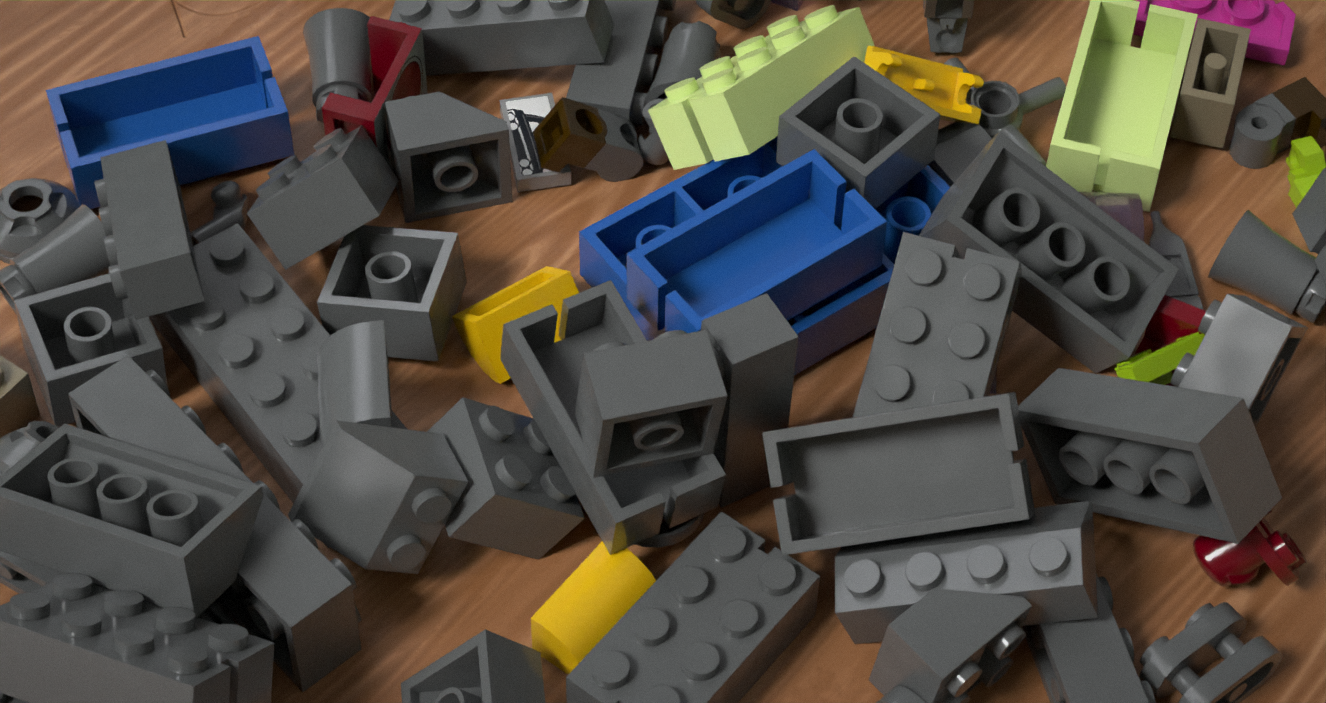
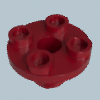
(1239, 563)

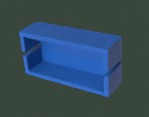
(209, 105)
(761, 240)

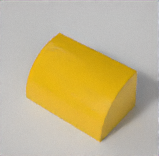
(483, 322)
(588, 606)

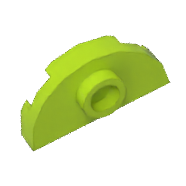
(1158, 366)

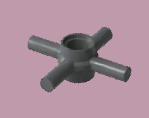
(1004, 108)

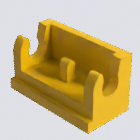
(931, 82)

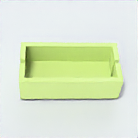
(741, 98)
(1120, 99)

